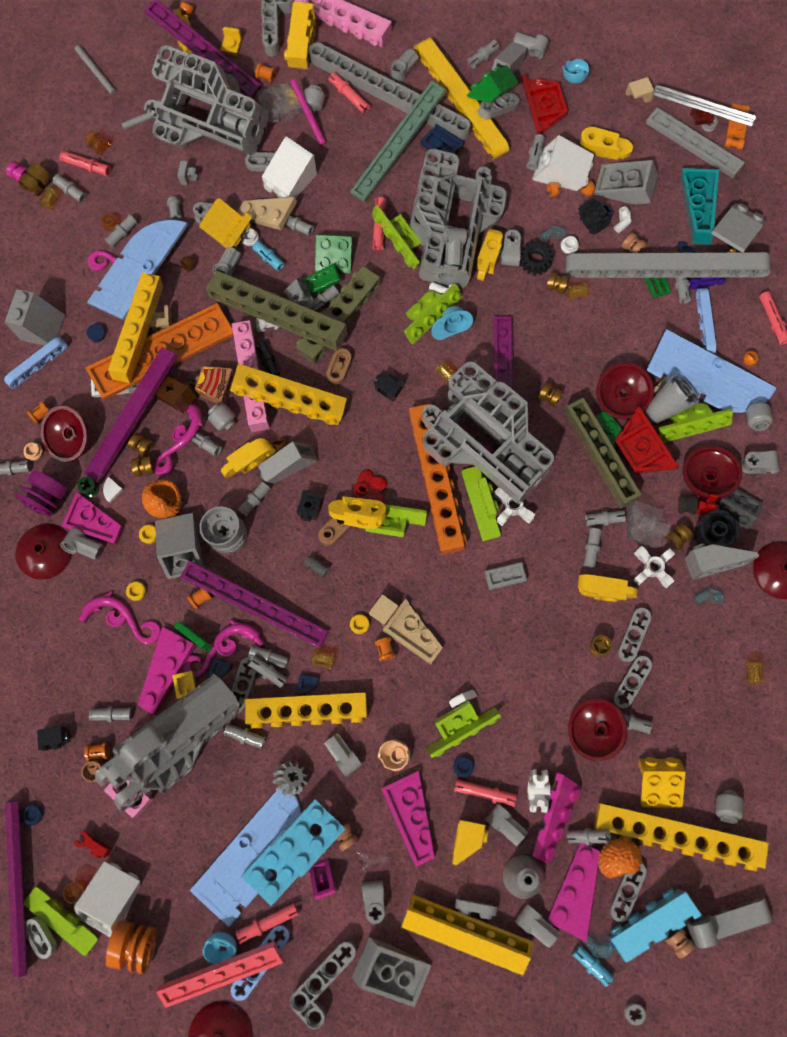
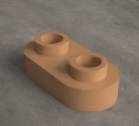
(339, 367)
(335, 529)

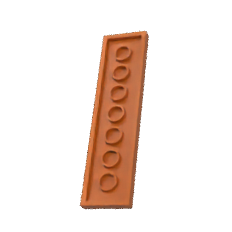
(182, 338)

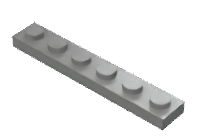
(695, 142)

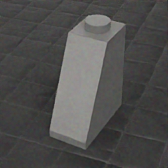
(512, 56)
(287, 462)

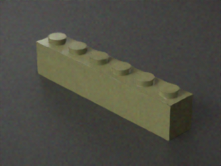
(602, 453)

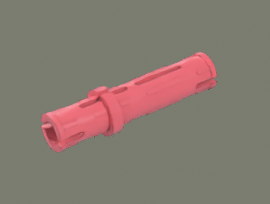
(345, 89)
(91, 165)
(378, 234)
(776, 321)
(484, 792)
(266, 923)

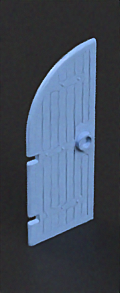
(141, 254)
(720, 381)
(222, 883)

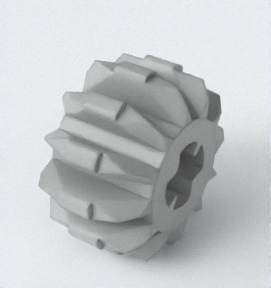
(283, 781)

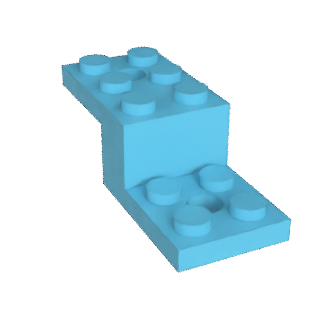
(293, 852)

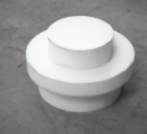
(249, 237)
(569, 245)

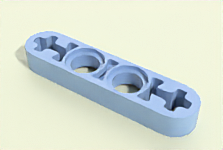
(706, 320)
(35, 362)
(248, 989)

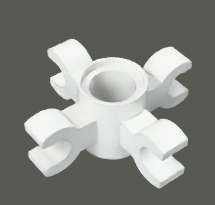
(501, 496)
(665, 579)
(539, 791)

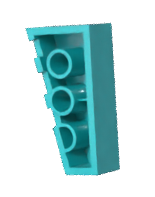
(700, 200)

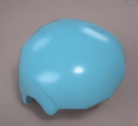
(580, 67)
(211, 948)

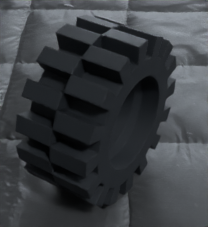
(593, 216)
(540, 249)

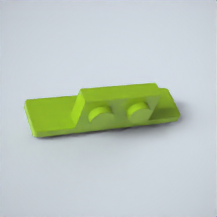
(401, 235)
(429, 310)
(695, 421)
(482, 503)
(397, 518)
(459, 725)
(61, 921)

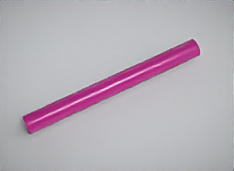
(307, 111)

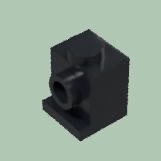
(388, 386)
(307, 514)
(53, 738)

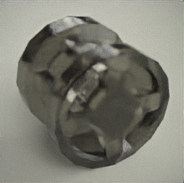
(687, 504)

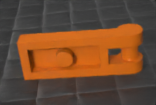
(736, 129)

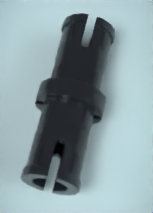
(267, 358)

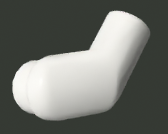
(625, 219)
(438, 288)

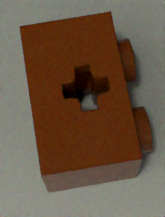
(175, 394)

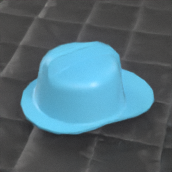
(452, 322)

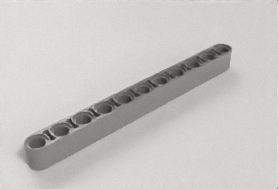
(385, 88)
(668, 265)

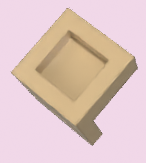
(641, 88)
(162, 319)
(383, 610)

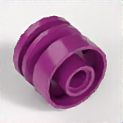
(42, 491)

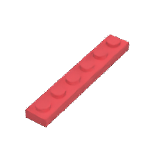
(219, 974)

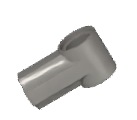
(535, 45)
(401, 67)
(454, 240)
(228, 261)
(77, 542)
(344, 757)
(502, 822)
(534, 923)

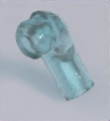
(552, 232)
(709, 595)
(599, 950)

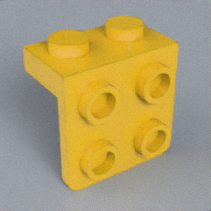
(225, 224)
(662, 782)

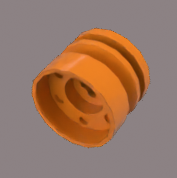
(131, 947)

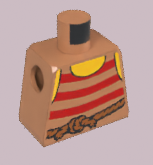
(213, 383)

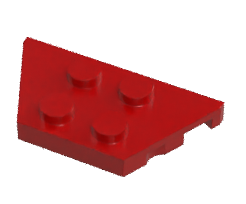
(545, 102)
(643, 446)

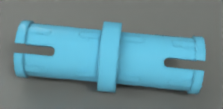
(268, 255)
(593, 965)

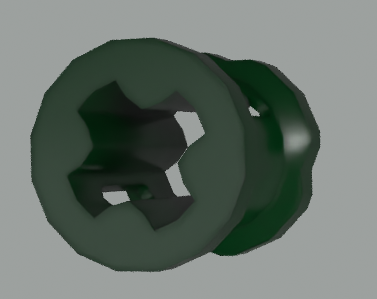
(87, 481)

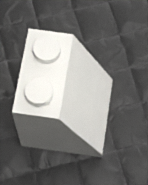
(564, 164)
(289, 170)
(107, 898)

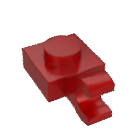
(708, 505)
(97, 847)

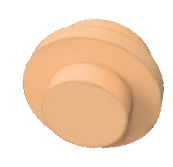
(33, 451)

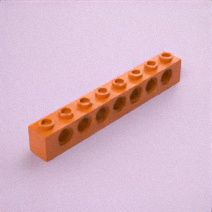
(447, 543)

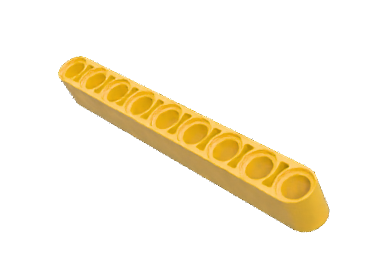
(457, 93)

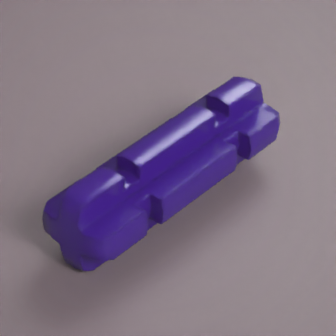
(705, 282)

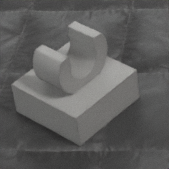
(186, 173)

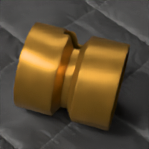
(34, 179)

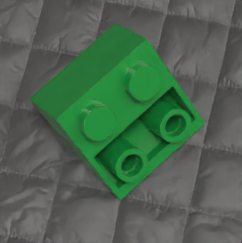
(493, 85)

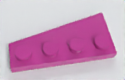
(168, 660)
(563, 799)
(409, 812)
(577, 893)

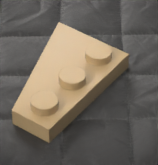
(269, 212)
(412, 633)

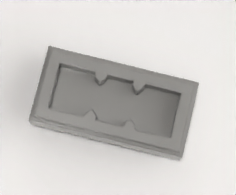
(505, 576)

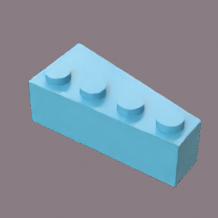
(653, 923)

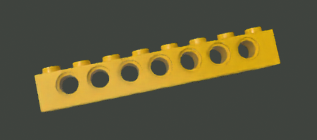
(755, 850)

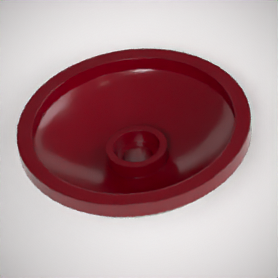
(634, 381)
(57, 433)
(712, 462)
(51, 558)
(770, 570)
(585, 730)
(220, 1020)

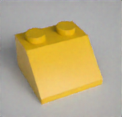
(468, 840)

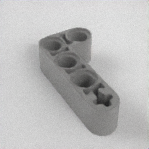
(270, 23)
(729, 922)
(326, 979)

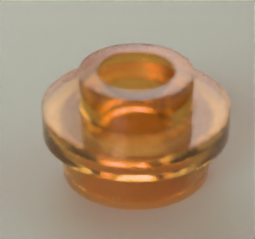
(109, 217)

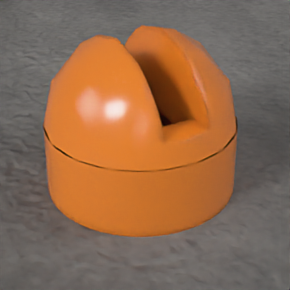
(186, 7)
(553, 187)
(589, 189)
(749, 359)

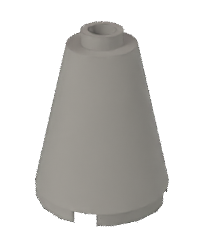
(671, 399)
(517, 870)

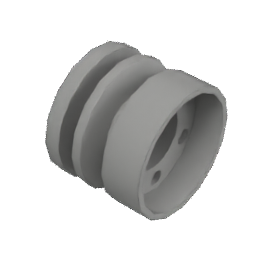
(214, 525)

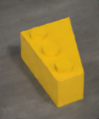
(300, 35)

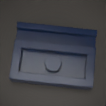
(441, 140)

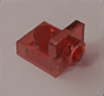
(701, 117)

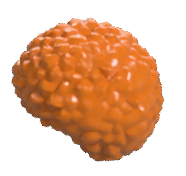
(162, 499)
(619, 858)

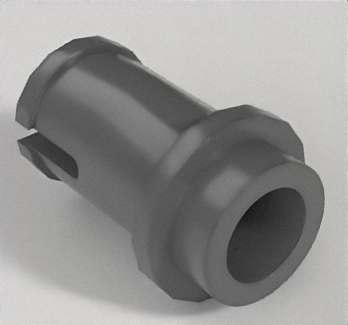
(317, 566)

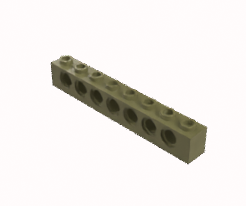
(236, 297)

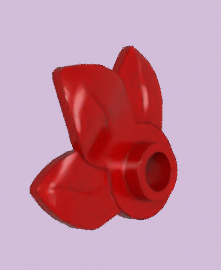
(372, 485)

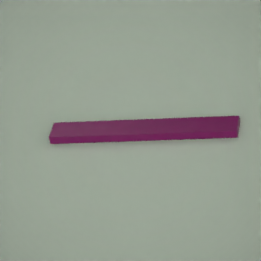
(200, 45)
(503, 354)
(130, 414)
(254, 604)
(15, 886)

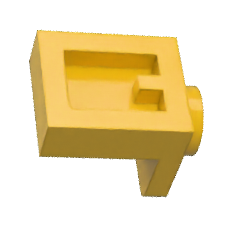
(231, 41)
(184, 683)

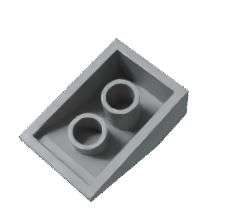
(627, 181)
(739, 227)
(715, 559)
(390, 972)

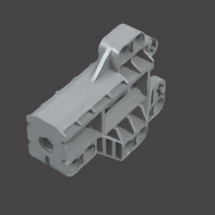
(232, 119)
(443, 187)
(503, 424)
(169, 744)

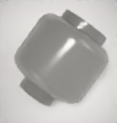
(315, 98)
(759, 416)
(221, 417)
(729, 807)

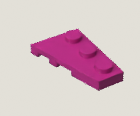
(91, 521)

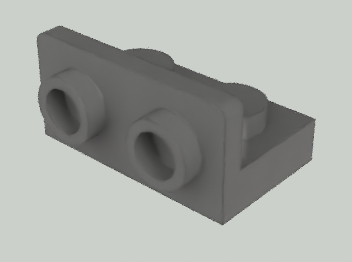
(741, 507)

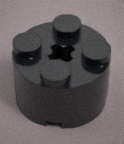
(722, 523)

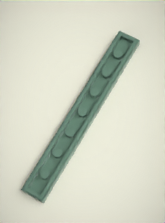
(398, 141)

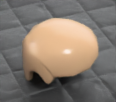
(402, 754)

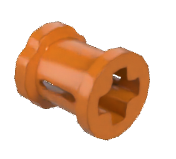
(265, 72)
(38, 412)
(198, 598)
(385, 649)
(101, 750)

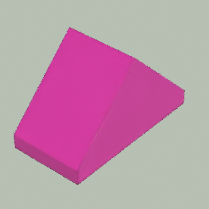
(322, 879)

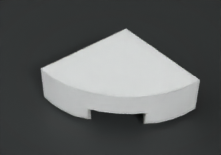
(111, 490)
(462, 698)

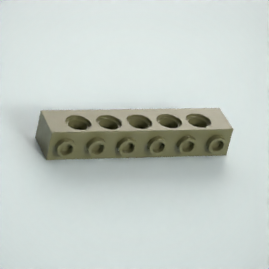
(363, 278)

